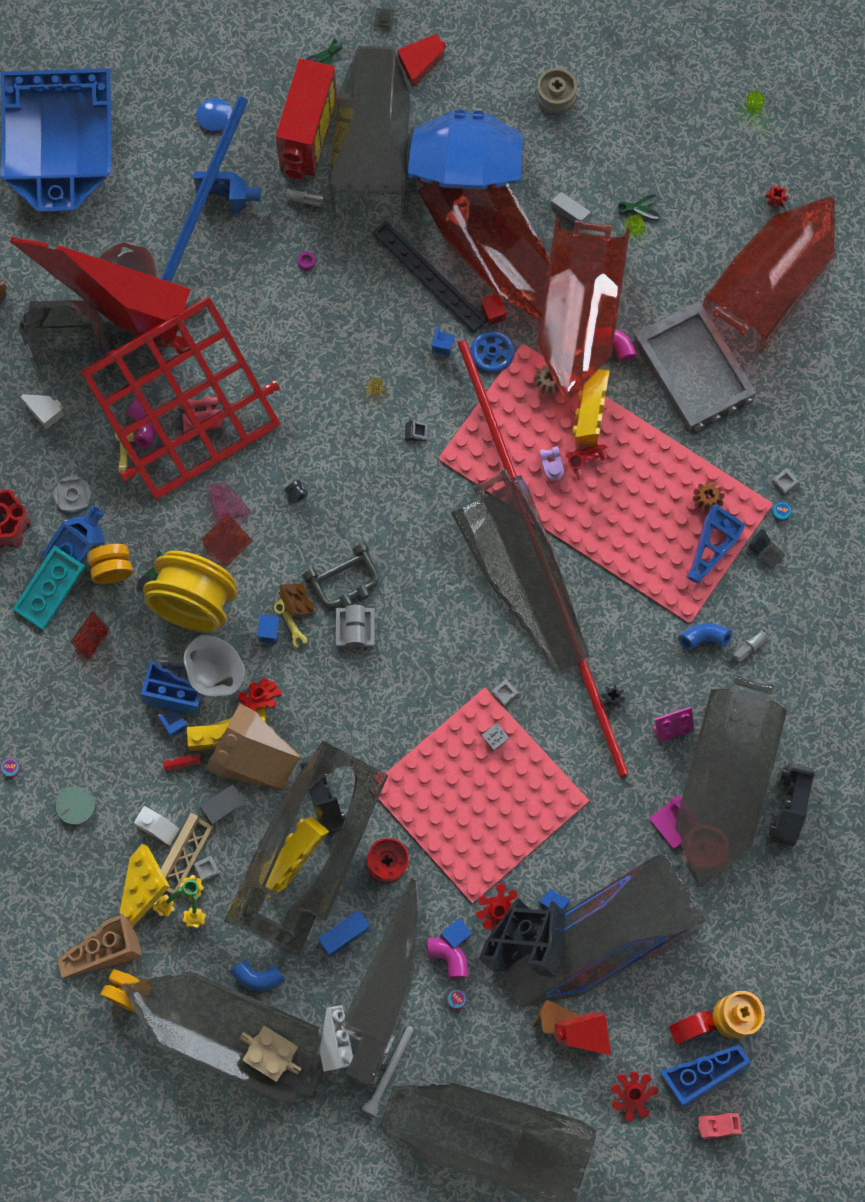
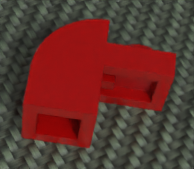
(692, 1027)

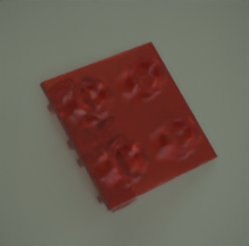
(226, 540)
(89, 636)

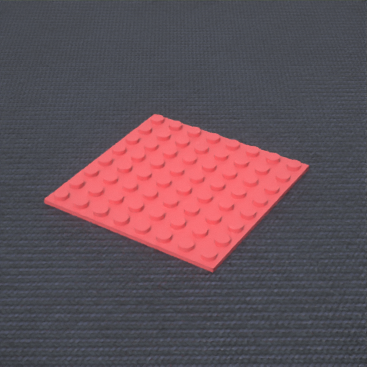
(477, 805)

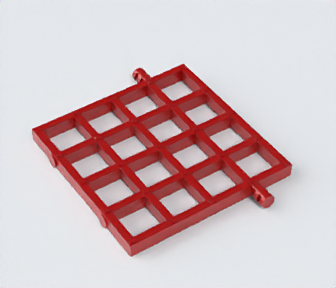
(181, 398)

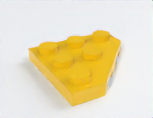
(142, 885)

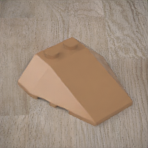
(252, 752)

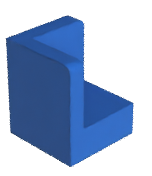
(442, 342)
(268, 628)
(173, 723)
(550, 896)
(456, 933)

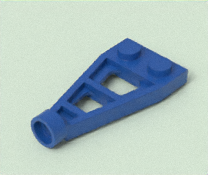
(726, 524)

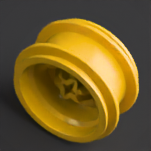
(190, 591)

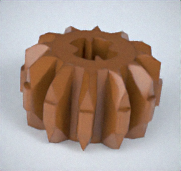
(702, 492)

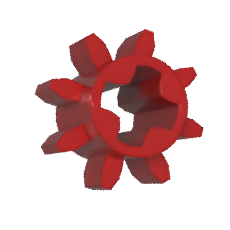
(778, 192)

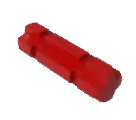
(182, 762)

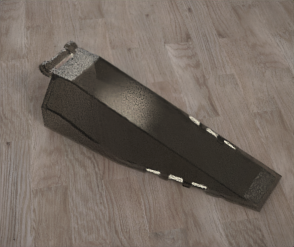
(522, 567)

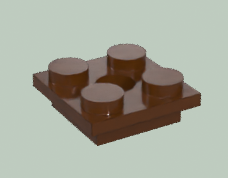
(296, 600)

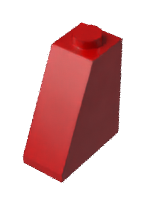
(421, 57)
(584, 1032)

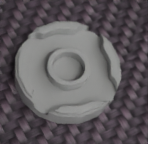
(74, 500)

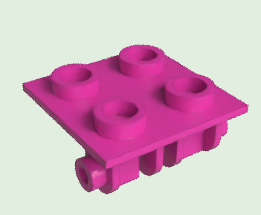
(674, 724)
(665, 821)

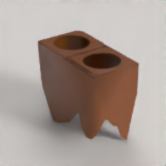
(551, 1014)

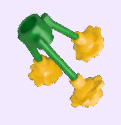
(190, 890)

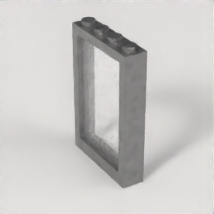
(695, 367)

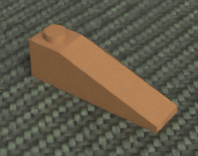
(108, 946)

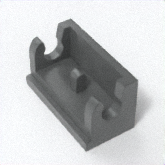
(222, 804)

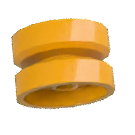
(110, 563)
(117, 995)
(738, 1015)

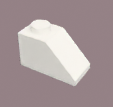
(43, 408)
(156, 825)

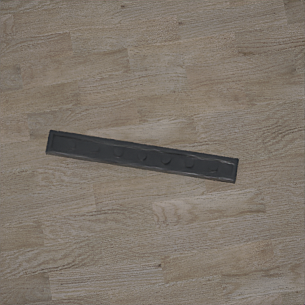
(429, 277)

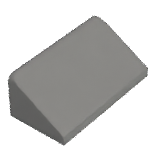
(569, 208)

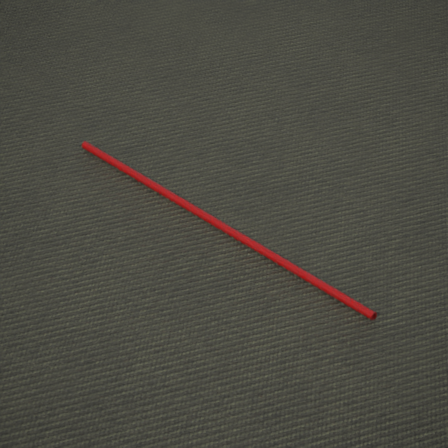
(507, 464)

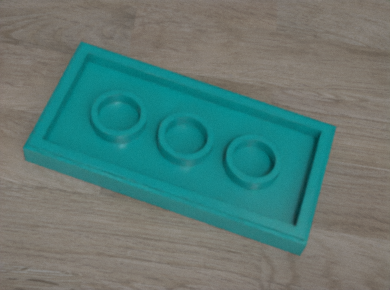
(49, 588)

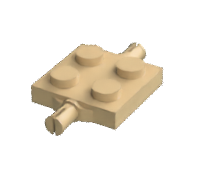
(270, 1053)

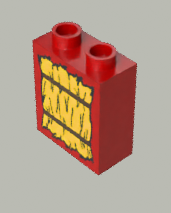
(306, 118)

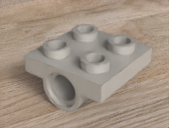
(355, 626)

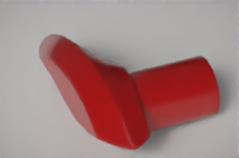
(600, 449)

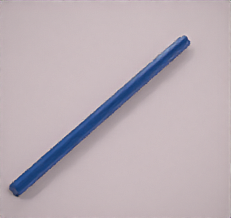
(204, 189)

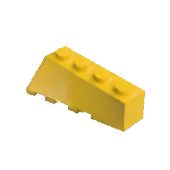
(591, 409)
(209, 736)
(296, 853)

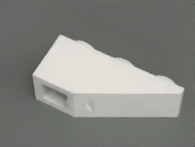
(335, 1041)

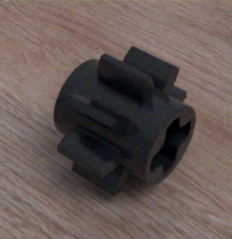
(618, 698)

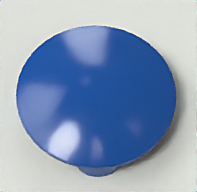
(213, 114)

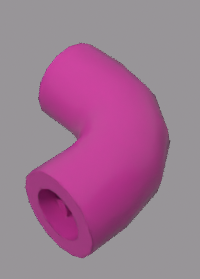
(623, 346)
(146, 434)
(454, 957)

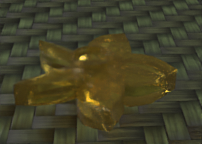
(375, 386)

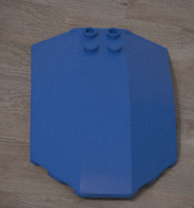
(56, 135)
(466, 151)

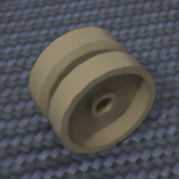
(556, 91)

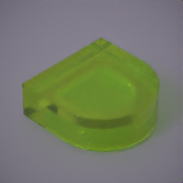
(635, 224)

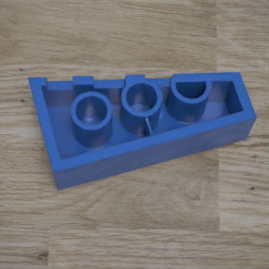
(700, 1077)

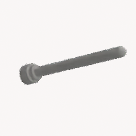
(372, 1105)

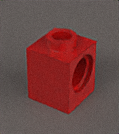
(493, 309)

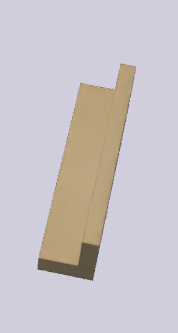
(179, 847)

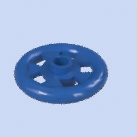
(494, 367)

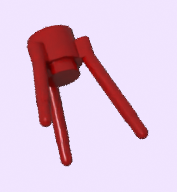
(577, 462)

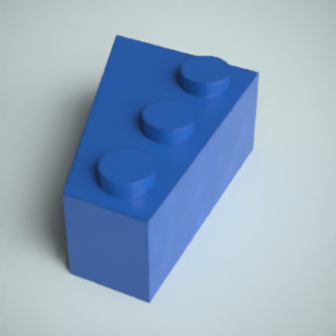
(169, 691)

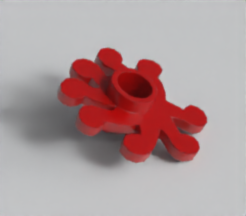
(260, 695)
(497, 906)
(633, 1095)

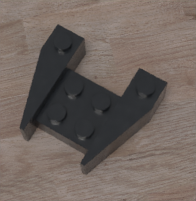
(325, 806)
(792, 817)
(527, 931)

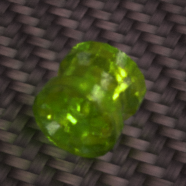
(757, 98)

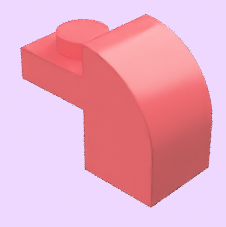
(719, 1125)

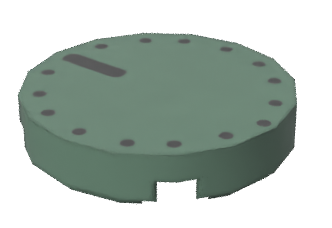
(75, 805)

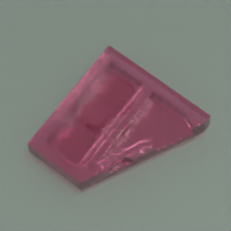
(226, 501)

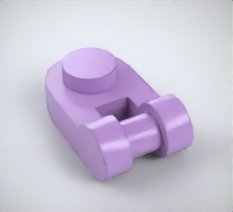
(553, 470)

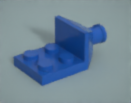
(230, 184)
(78, 535)

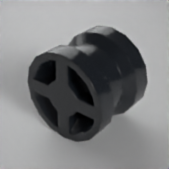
(296, 491)

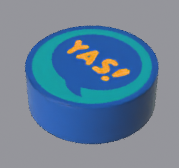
(781, 511)

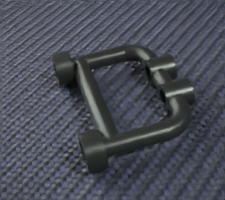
(345, 600)

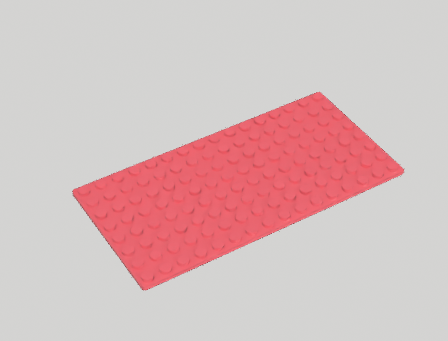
(624, 511)

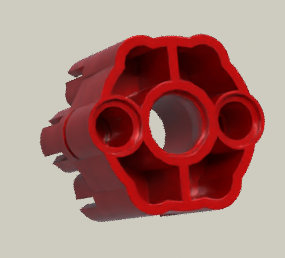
(15, 521)

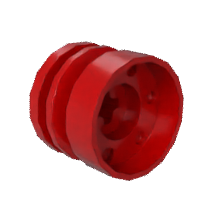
(393, 851)

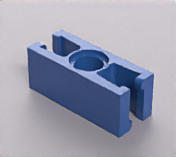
(344, 933)

